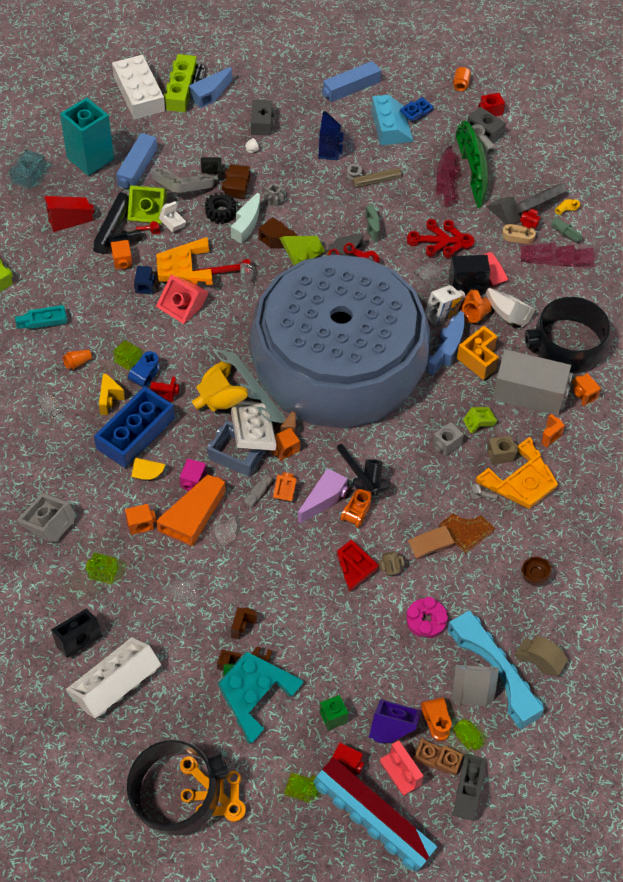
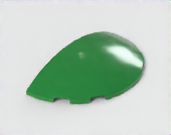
(472, 149)

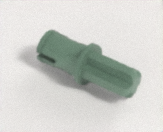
(566, 230)

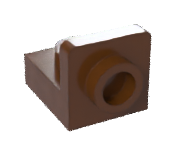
(240, 621)

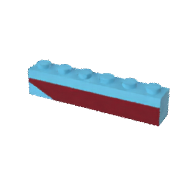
(374, 814)

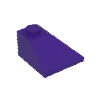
(393, 721)

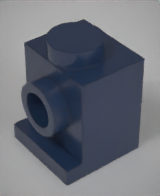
(144, 280)

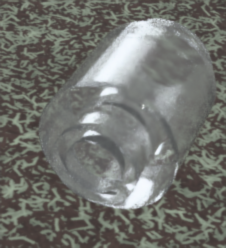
(51, 407)

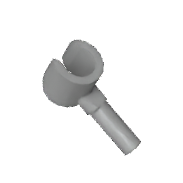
(476, 492)

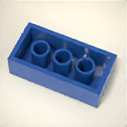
(134, 427)

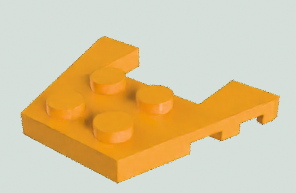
(179, 262)
(528, 483)

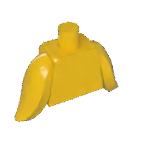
(217, 390)

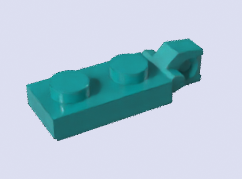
(42, 317)

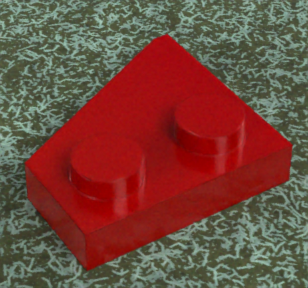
(355, 564)

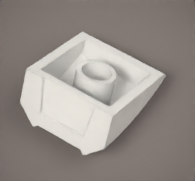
(510, 308)

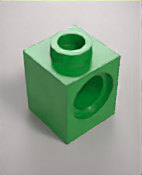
(333, 712)

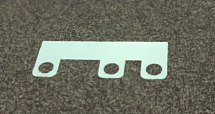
(259, 393)

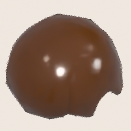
(536, 571)

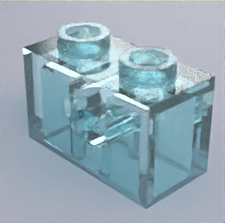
(27, 169)

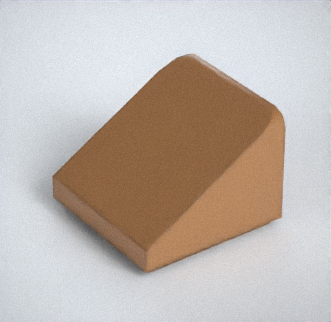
(290, 422)

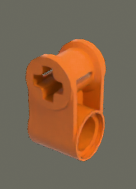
(356, 511)
(437, 718)

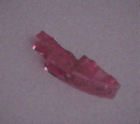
(445, 176)

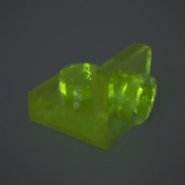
(300, 787)

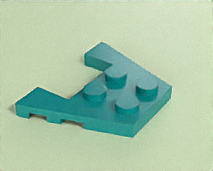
(247, 684)

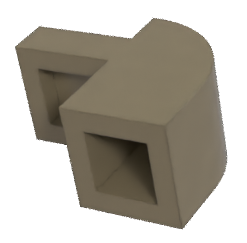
(544, 654)

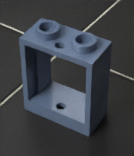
(244, 467)

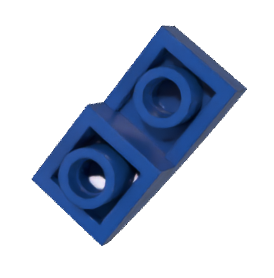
(417, 109)

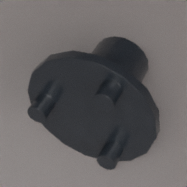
(373, 471)

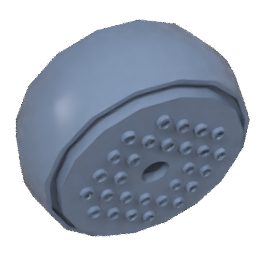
(332, 369)

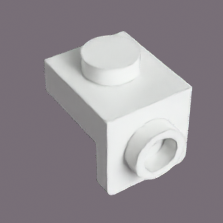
(171, 217)

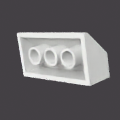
(114, 677)

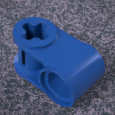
(144, 369)

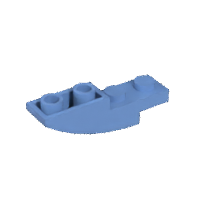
(448, 347)

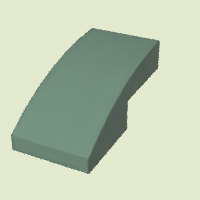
(373, 222)

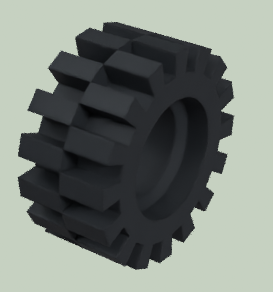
(220, 215)

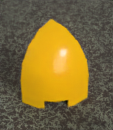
(146, 468)

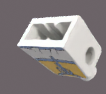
(443, 304)

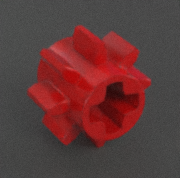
(530, 219)

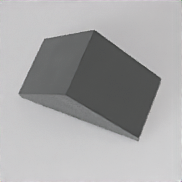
(505, 210)

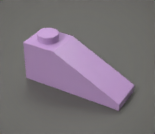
(324, 495)

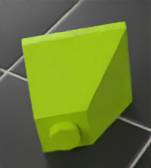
(146, 203)

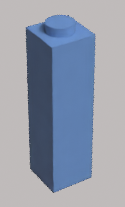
(351, 81)
(136, 161)

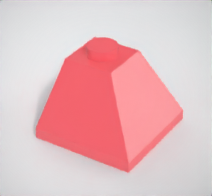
(181, 299)

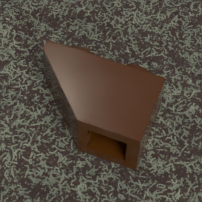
(272, 231)

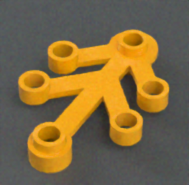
(224, 800)

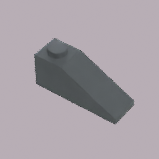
(469, 787)

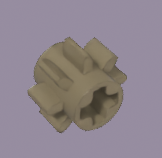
(391, 562)

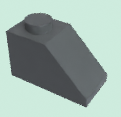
(356, 240)

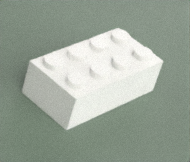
(138, 86)

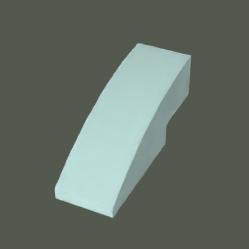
(246, 219)

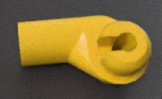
(567, 205)

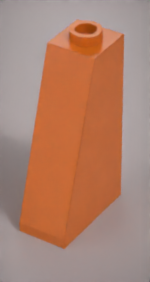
(191, 513)

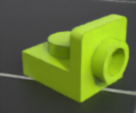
(479, 417)

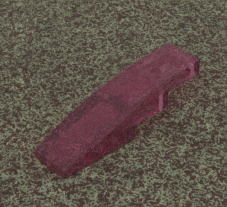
(557, 256)

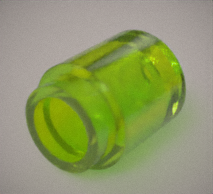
(468, 735)

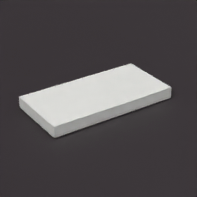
(251, 427)

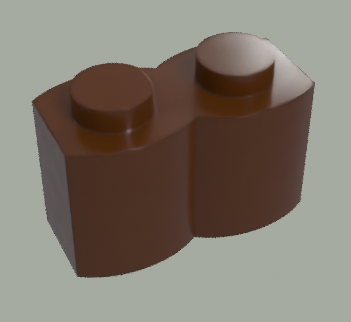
(237, 180)

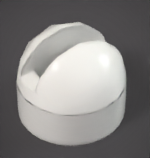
(252, 146)

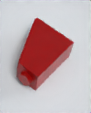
(68, 211)

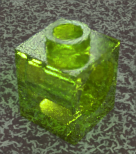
(127, 355)
(105, 575)

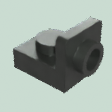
(213, 165)

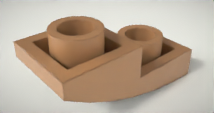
(431, 541)
(437, 757)

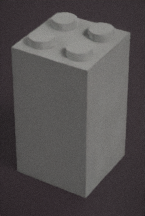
(532, 382)

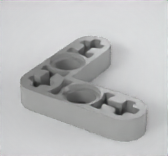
(184, 184)

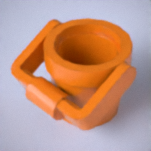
(474, 308)

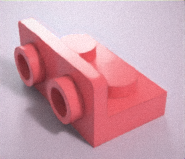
(402, 769)

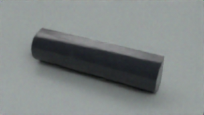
(111, 223)

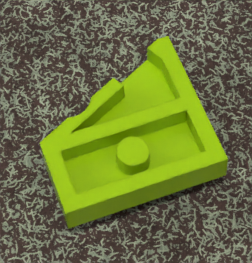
(302, 247)

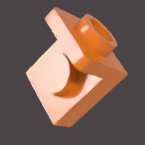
(553, 431)
(285, 487)

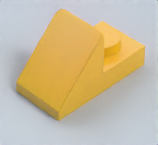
(109, 391)

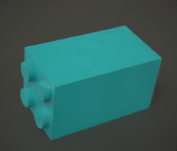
(87, 136)

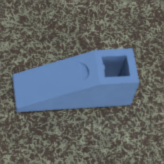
(209, 89)

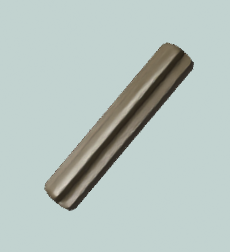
(377, 177)

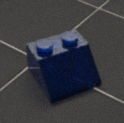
(330, 138)

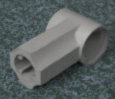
(488, 146)

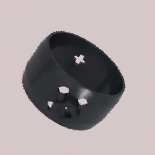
(575, 310)
(217, 771)

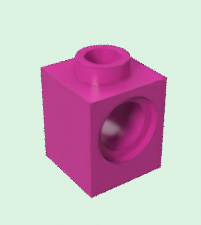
(192, 474)

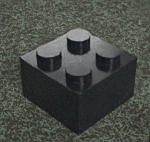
(469, 273)

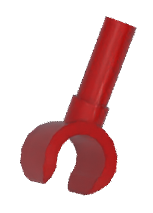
(154, 227)

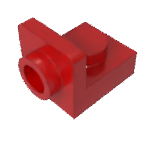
(164, 390)

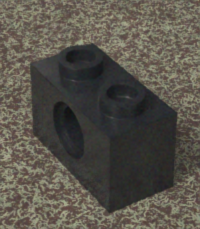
(76, 633)

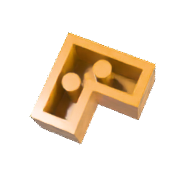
(477, 352)

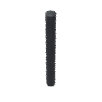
(355, 467)

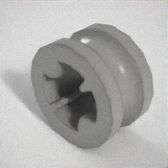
(354, 167)

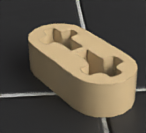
(518, 234)

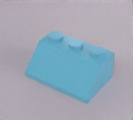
(389, 121)

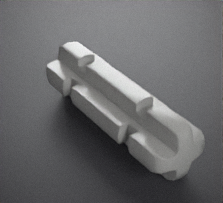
(258, 491)

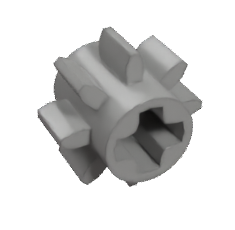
(274, 194)

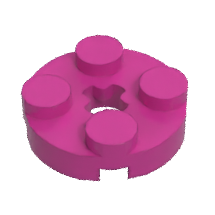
(426, 607)

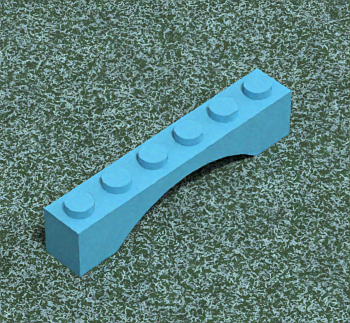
(470, 635)

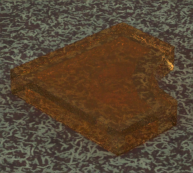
(467, 532)

